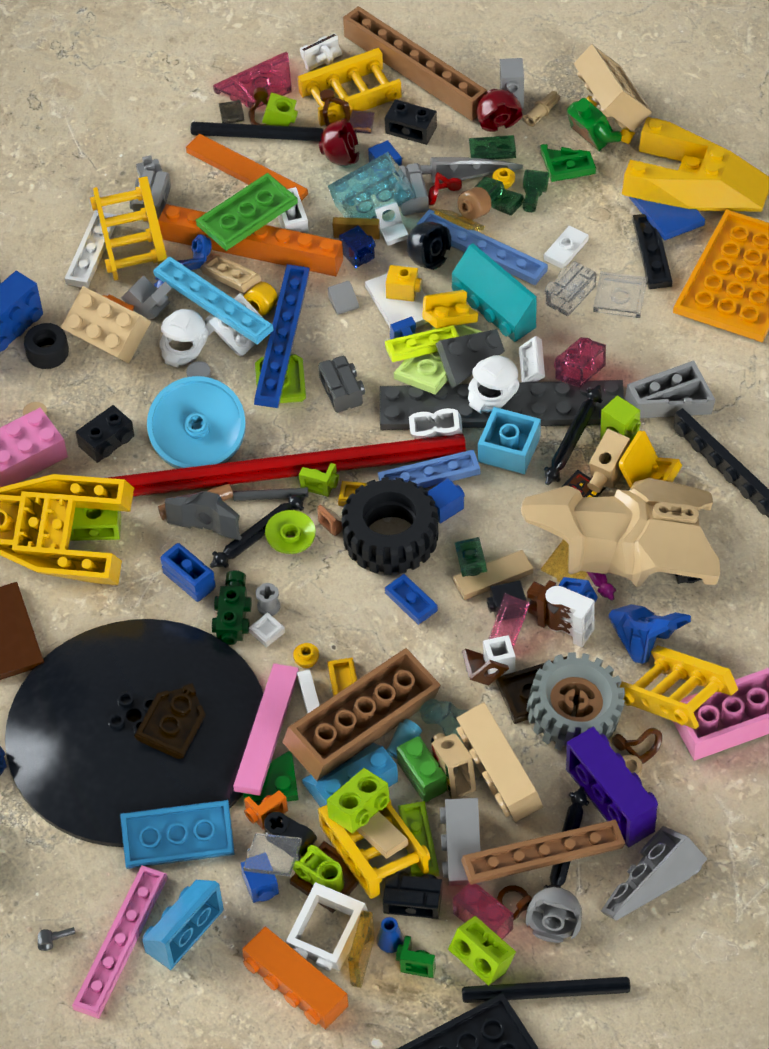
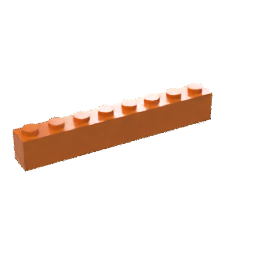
(265, 244)

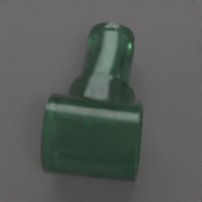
(534, 184)

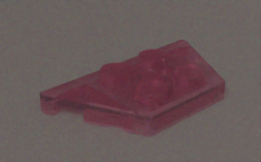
(270, 74)

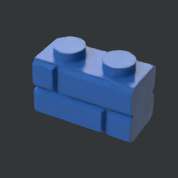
(188, 572)

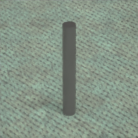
(268, 494)

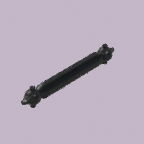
(573, 435)
(254, 533)
(572, 821)

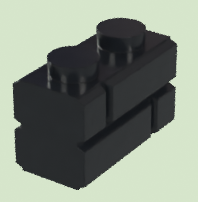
(412, 895)

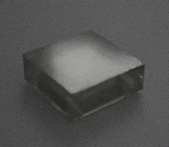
(231, 112)

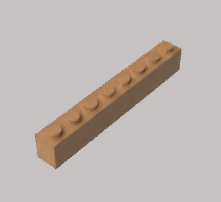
(414, 62)

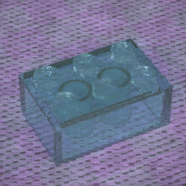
(371, 187)

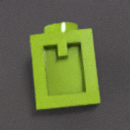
(319, 482)

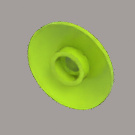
(290, 523)

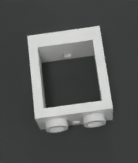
(336, 901)

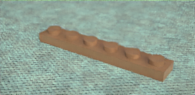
(542, 852)

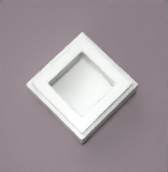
(267, 629)

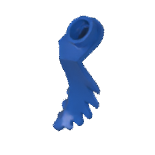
(201, 249)

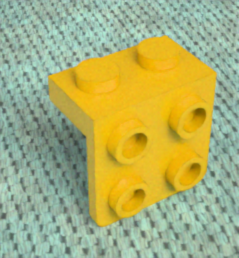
(642, 462)

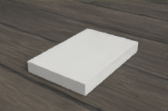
(393, 309)

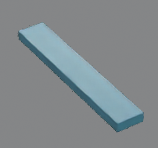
(213, 300)

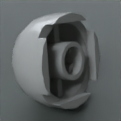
(554, 915)

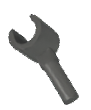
(46, 937)

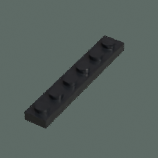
(723, 460)

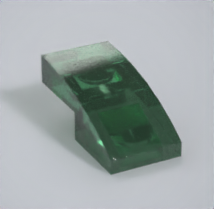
(501, 199)

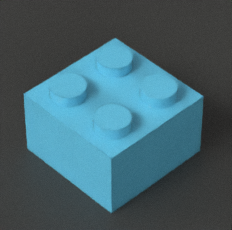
(509, 440)

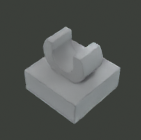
(148, 164)

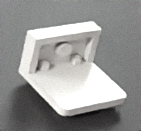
(231, 337)

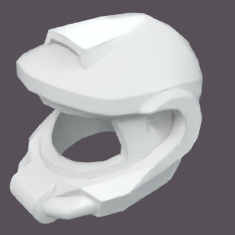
(182, 326)
(497, 374)

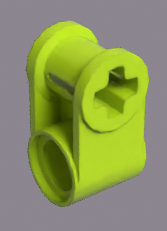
(317, 866)

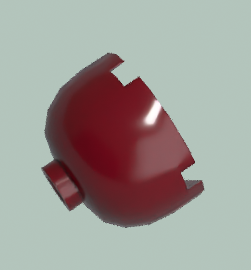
(498, 109)
(339, 143)

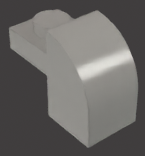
(147, 298)

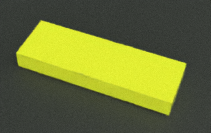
(418, 344)

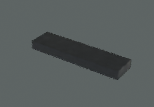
(652, 253)

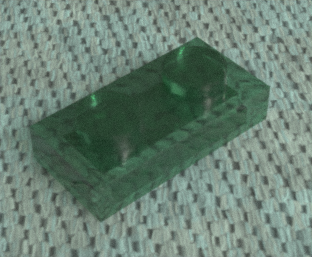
(493, 147)
(470, 557)

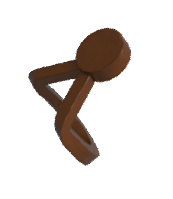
(260, 94)
(328, 96)
(623, 744)
(522, 905)

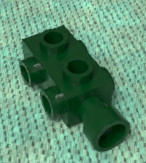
(232, 605)

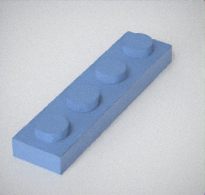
(436, 470)

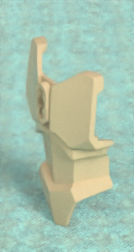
(630, 533)

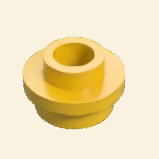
(504, 175)
(306, 661)

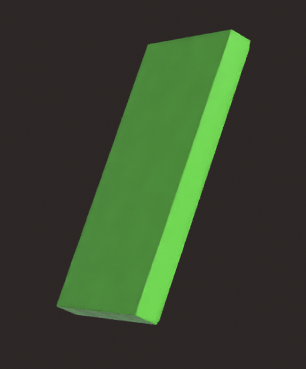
(246, 211)

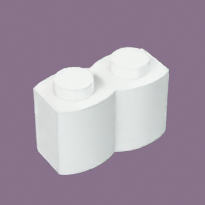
(441, 423)

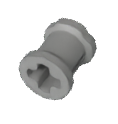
(268, 599)

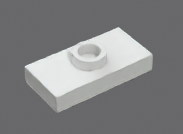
(566, 247)
(532, 360)

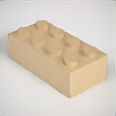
(612, 88)
(498, 763)

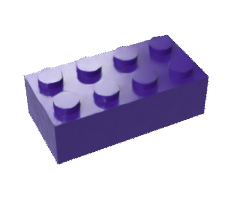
(611, 785)

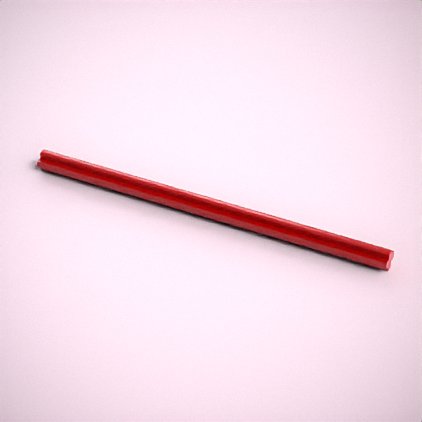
(291, 465)

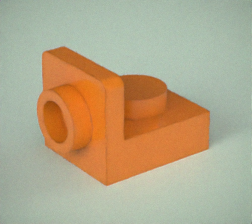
(270, 804)

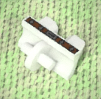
(321, 52)

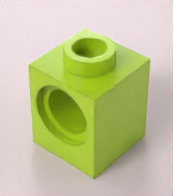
(280, 111)

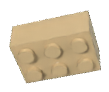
(105, 324)

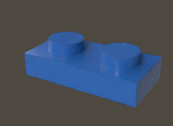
(411, 599)

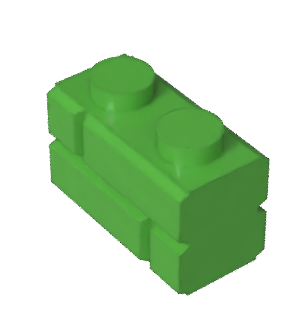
(421, 769)

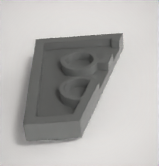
(465, 352)

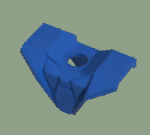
(640, 628)

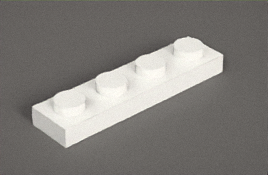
(88, 253)

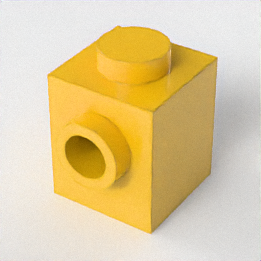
(402, 283)

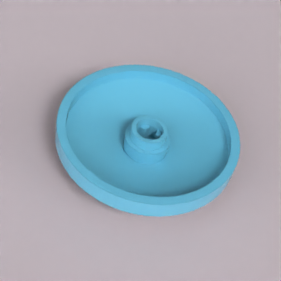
(196, 423)

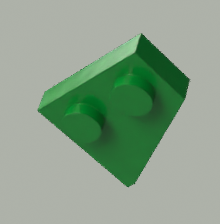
(567, 163)
(279, 777)

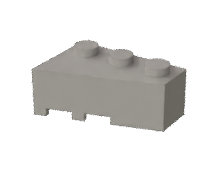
(671, 391)
(461, 836)

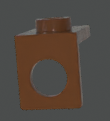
(478, 668)

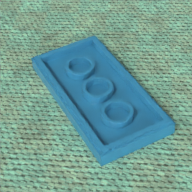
(177, 834)

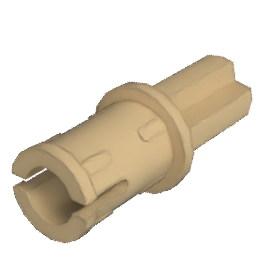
(541, 108)

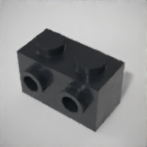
(410, 122)
(105, 433)

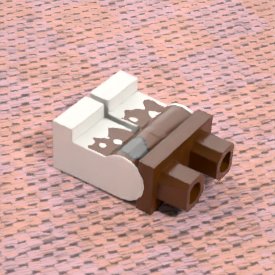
(562, 610)

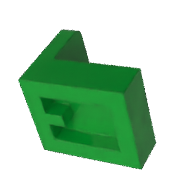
(415, 962)

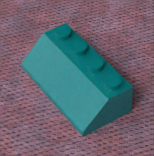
(495, 293)

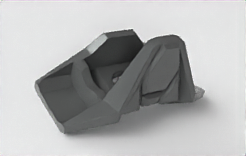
(203, 511)

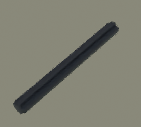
(256, 131)
(547, 989)

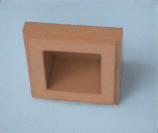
(329, 520)

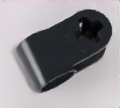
(290, 828)

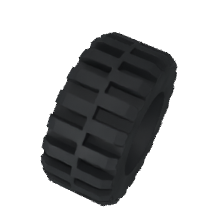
(385, 500)

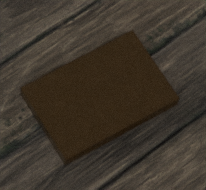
(516, 690)

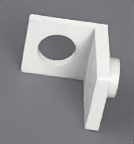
(393, 229)

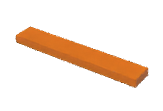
(235, 163)

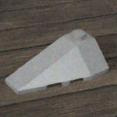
(666, 862)

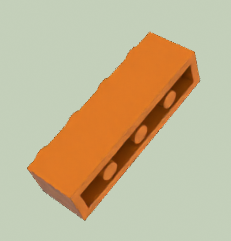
(294, 978)

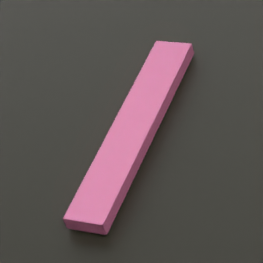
(266, 730)
(120, 942)

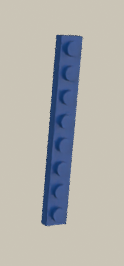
(282, 337)

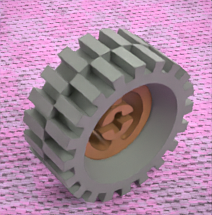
(553, 692)

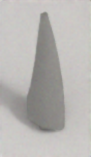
(465, 167)

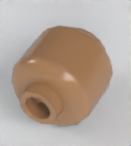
(474, 203)

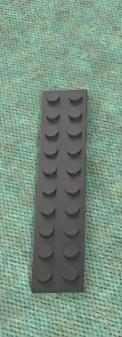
(550, 401)

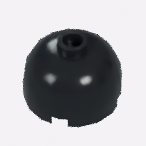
(428, 244)

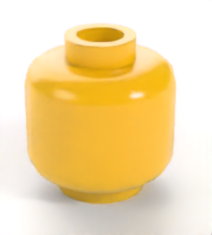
(262, 297)

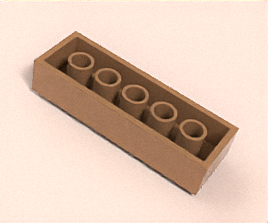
(360, 714)

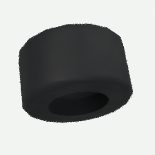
(49, 356)

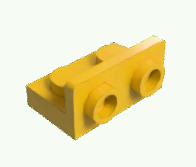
(448, 309)

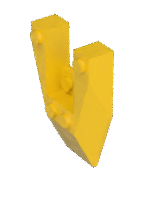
(707, 177)
(39, 523)

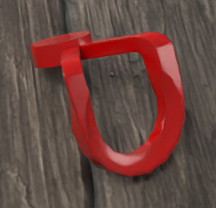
(452, 184)

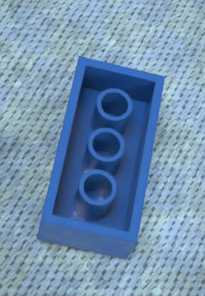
(18, 307)

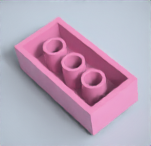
(29, 447)
(729, 719)

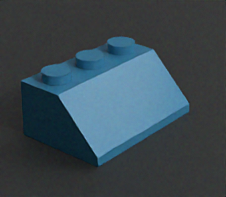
(372, 758)
(184, 922)

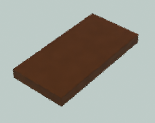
(17, 638)

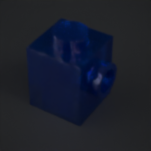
(357, 246)

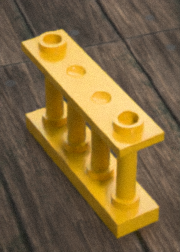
(344, 71)
(146, 213)
(682, 667)
(358, 859)

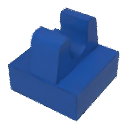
(403, 328)

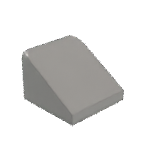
(342, 297)

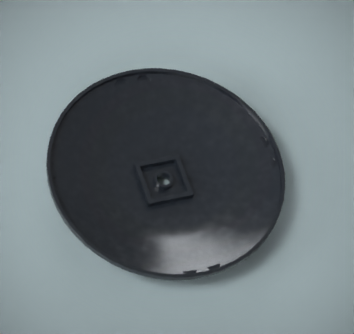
(78, 749)

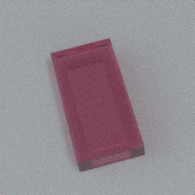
(509, 618)

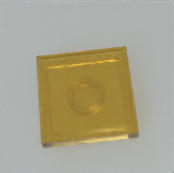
(361, 949)

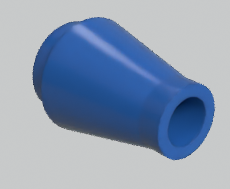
(389, 935)

